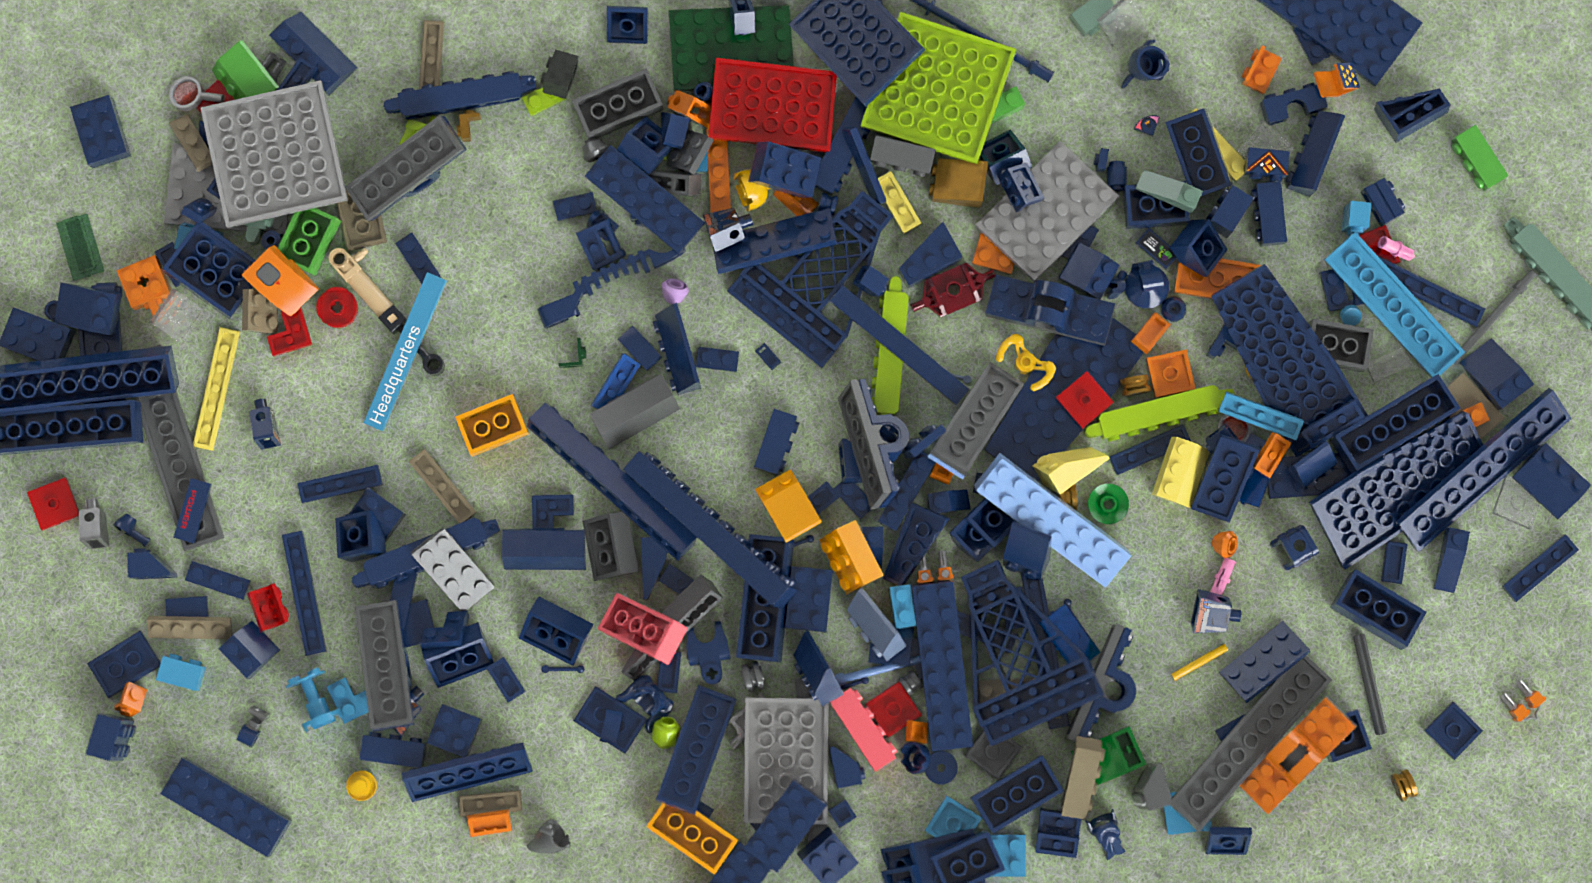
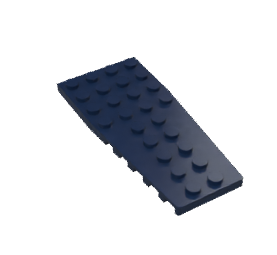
(1282, 351)
(1036, 420)
(1363, 507)

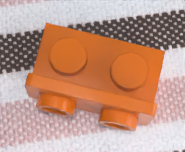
(1261, 71)

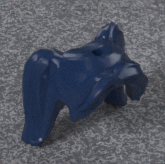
(649, 698)

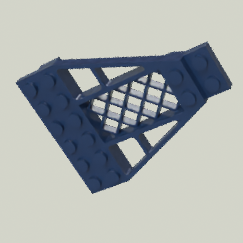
(791, 314)
(1028, 702)

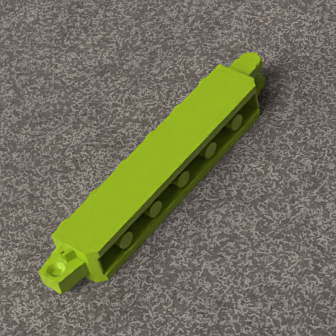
(888, 366)
(1157, 412)

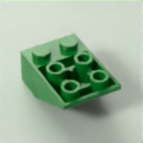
(1120, 756)

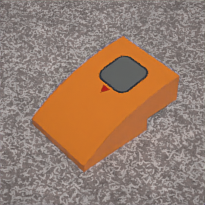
(280, 281)

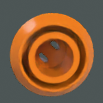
(1225, 543)

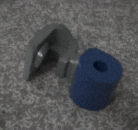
(249, 732)

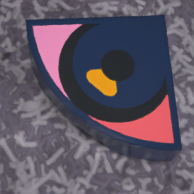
(1147, 124)

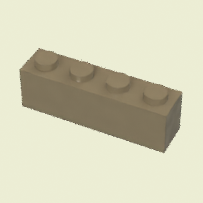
(1081, 777)

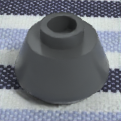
(593, 149)

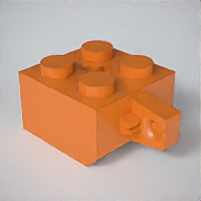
(157, 286)

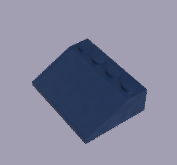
(211, 269)
(677, 350)

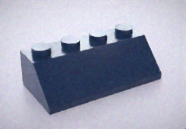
(300, 37)
(1315, 152)

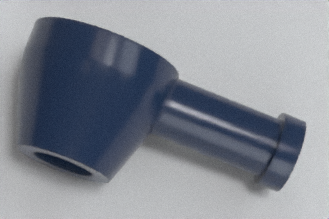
(127, 524)

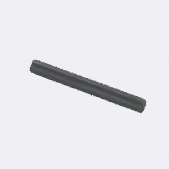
(1370, 684)

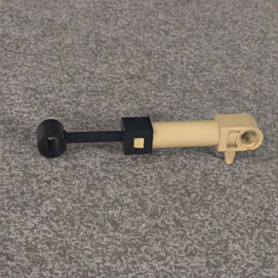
(377, 301)

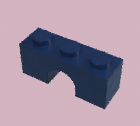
(1275, 107)

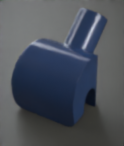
(1117, 285)

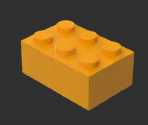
(492, 425)
(850, 557)

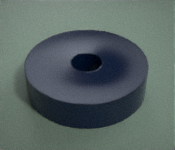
(950, 768)

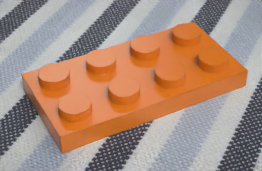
(1224, 273)

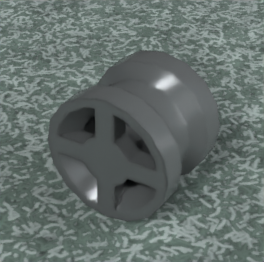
(910, 682)

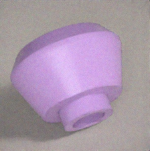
(674, 290)

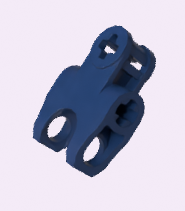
(708, 654)

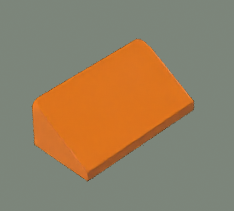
(797, 205)

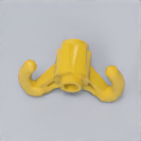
(1026, 361)

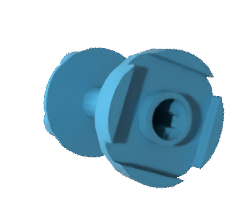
(316, 707)

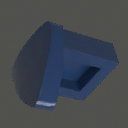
(598, 216)

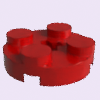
(345, 316)

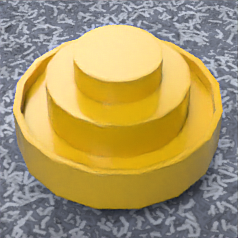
(361, 785)

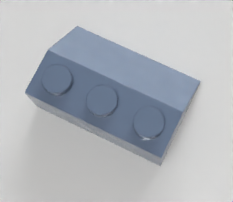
(874, 626)

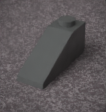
(677, 182)

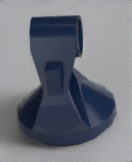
(1146, 285)

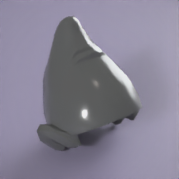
(549, 839)

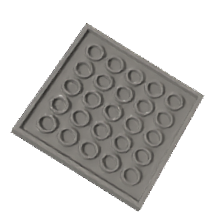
(274, 154)

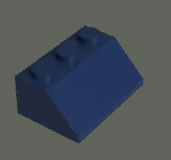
(1551, 480)
(555, 630)
(459, 662)
(816, 671)

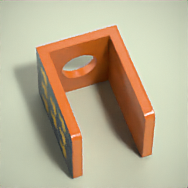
(1338, 81)

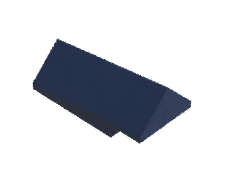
(981, 529)
(543, 549)
(900, 864)

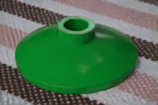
(1111, 493)

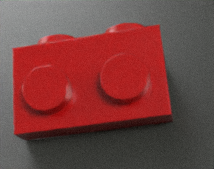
(268, 607)

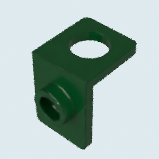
(581, 355)

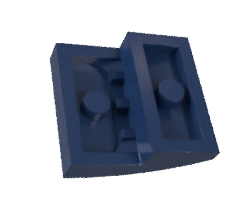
(1063, 840)

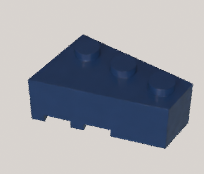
(1411, 113)
(930, 257)

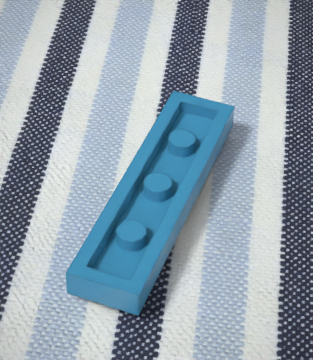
(1261, 415)

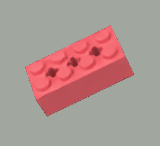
(642, 628)
(863, 730)

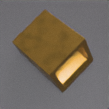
(959, 182)

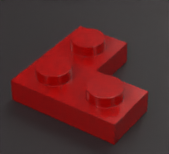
(295, 336)

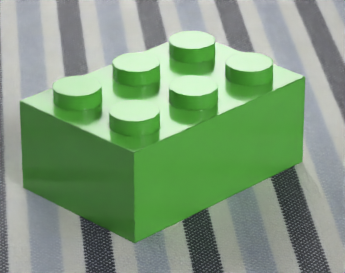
(309, 238)

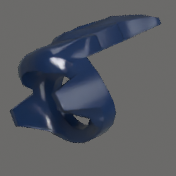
(1107, 834)

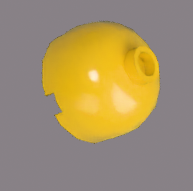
(750, 194)

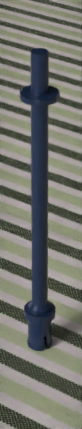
(1032, 66)

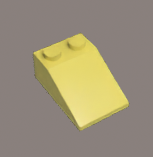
(1066, 468)

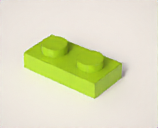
(539, 101)

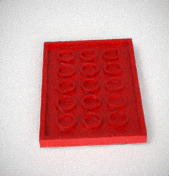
(772, 104)

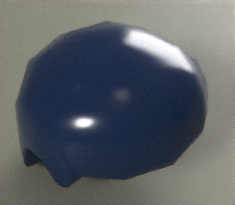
(921, 759)

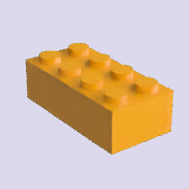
(693, 835)

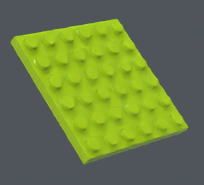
(946, 93)

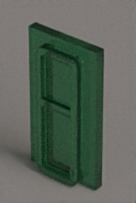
(80, 247)

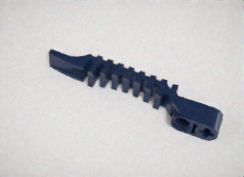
(566, 307)

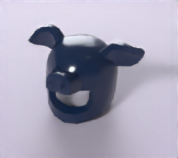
(1146, 63)

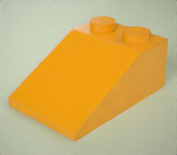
(788, 505)

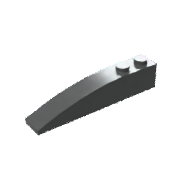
(686, 610)

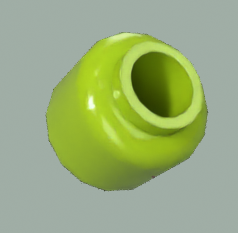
(665, 732)

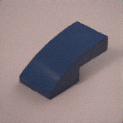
(639, 348)

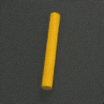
(1199, 662)

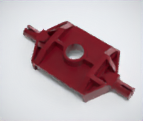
(941, 301)

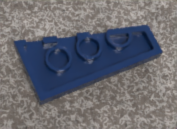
(915, 539)

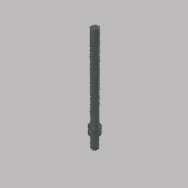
(1518, 288)

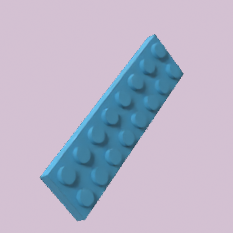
(1394, 305)

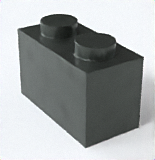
(560, 74)

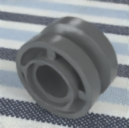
(752, 677)

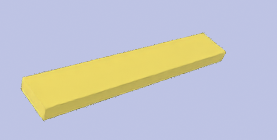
(216, 388)

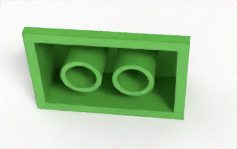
(242, 73)

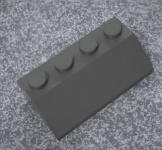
(1152, 788)

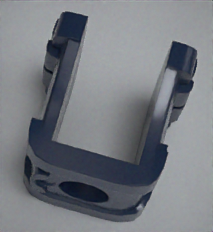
(1287, 540)

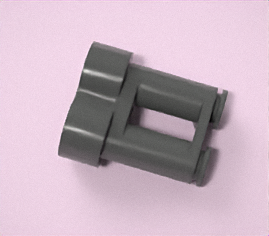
(277, 68)

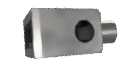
(93, 529)

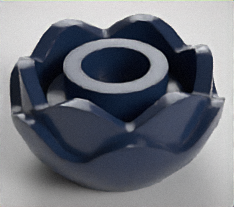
(1167, 311)

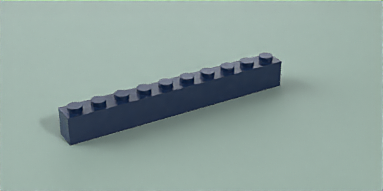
(611, 481)

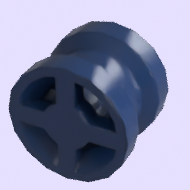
(828, 202)

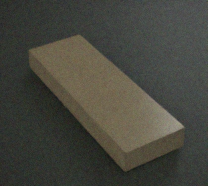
(490, 802)

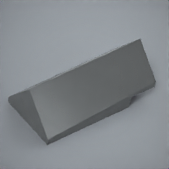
(634, 411)

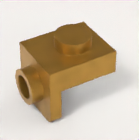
(463, 129)

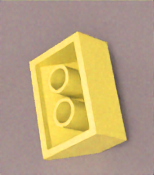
(1180, 471)

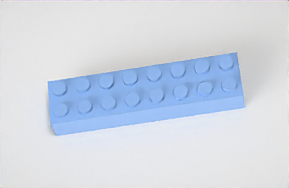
(1044, 511)

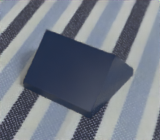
(627, 24)

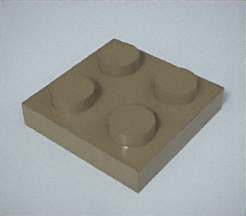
(258, 313)

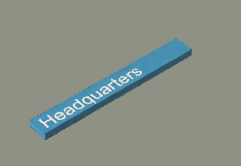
(405, 351)

